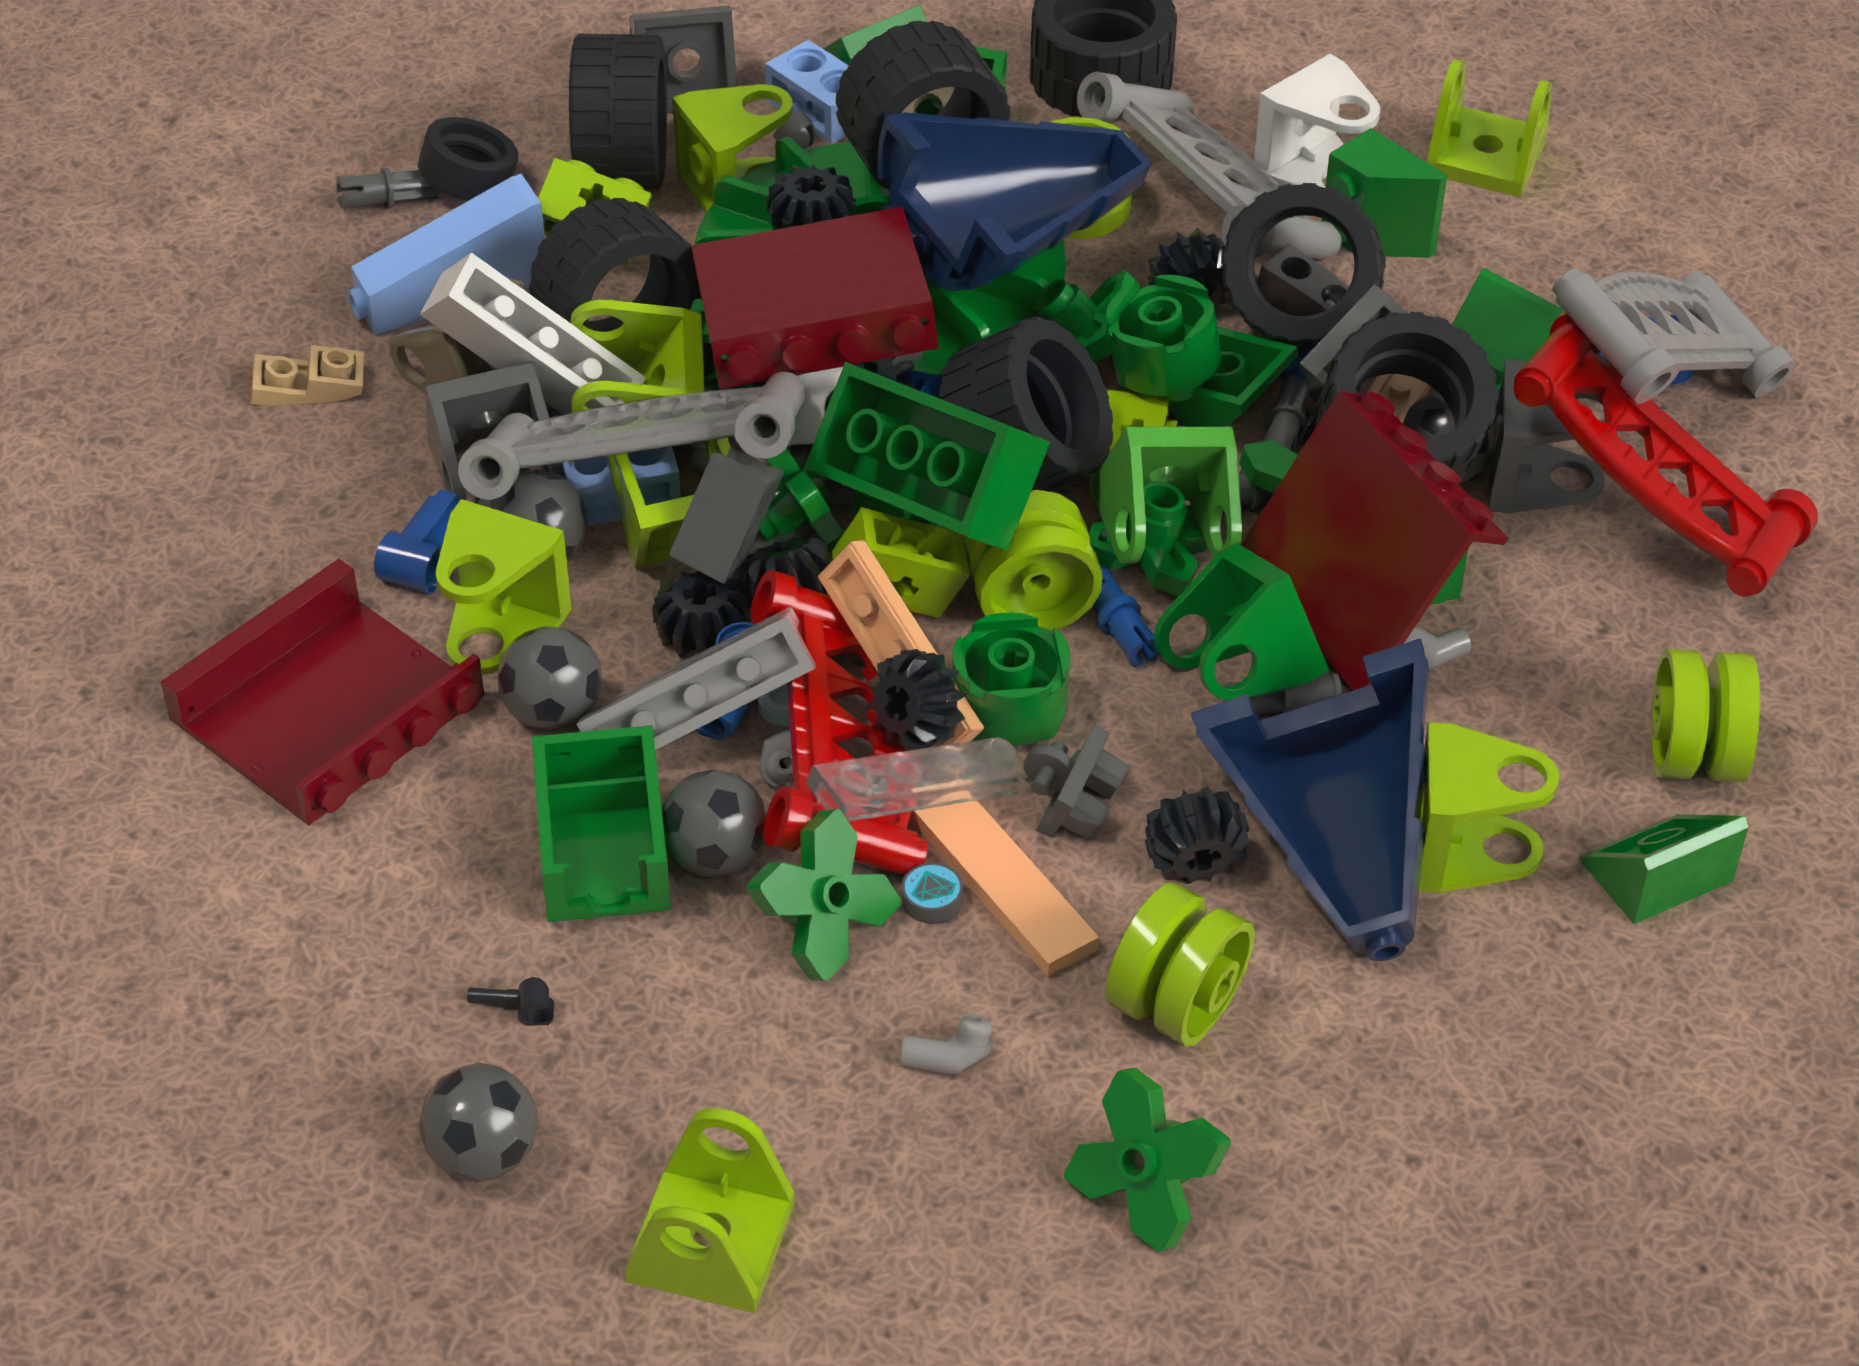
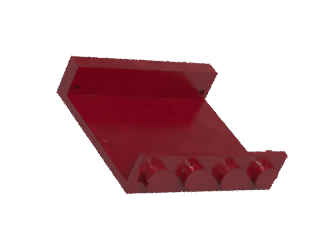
(814, 297)
(1367, 530)
(318, 695)

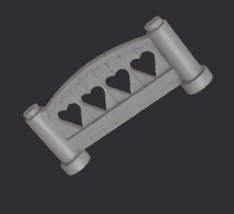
(1155, 114)
(1651, 354)
(756, 417)

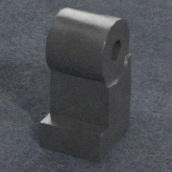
(1299, 283)

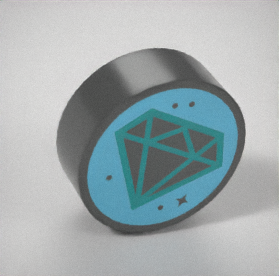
(932, 893)

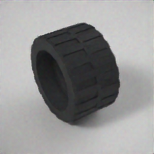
(1099, 36)
(902, 68)
(619, 105)
(1254, 224)
(597, 240)
(1430, 352)
(1042, 385)

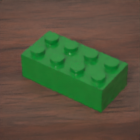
(927, 456)

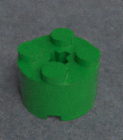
(1164, 337)
(1014, 677)

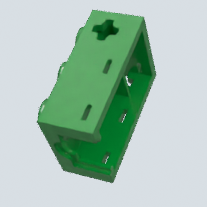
(600, 824)

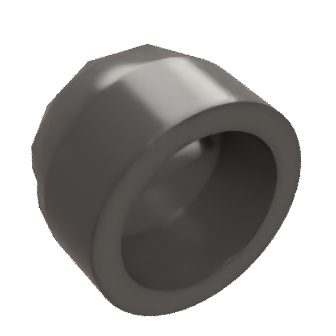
(798, 128)

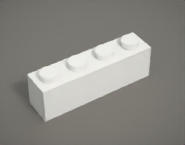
(515, 328)

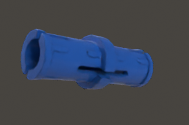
(1122, 618)

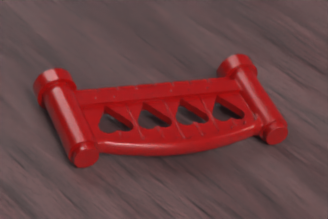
(1760, 528)
(821, 722)

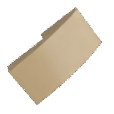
(325, 377)

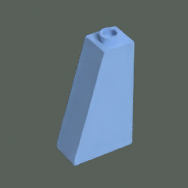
(496, 226)

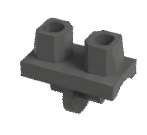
(1090, 766)

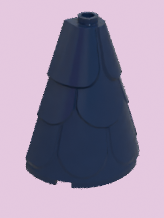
(999, 191)
(1341, 793)

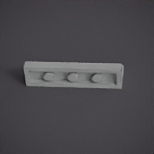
(709, 682)

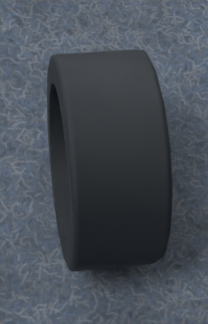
(466, 157)

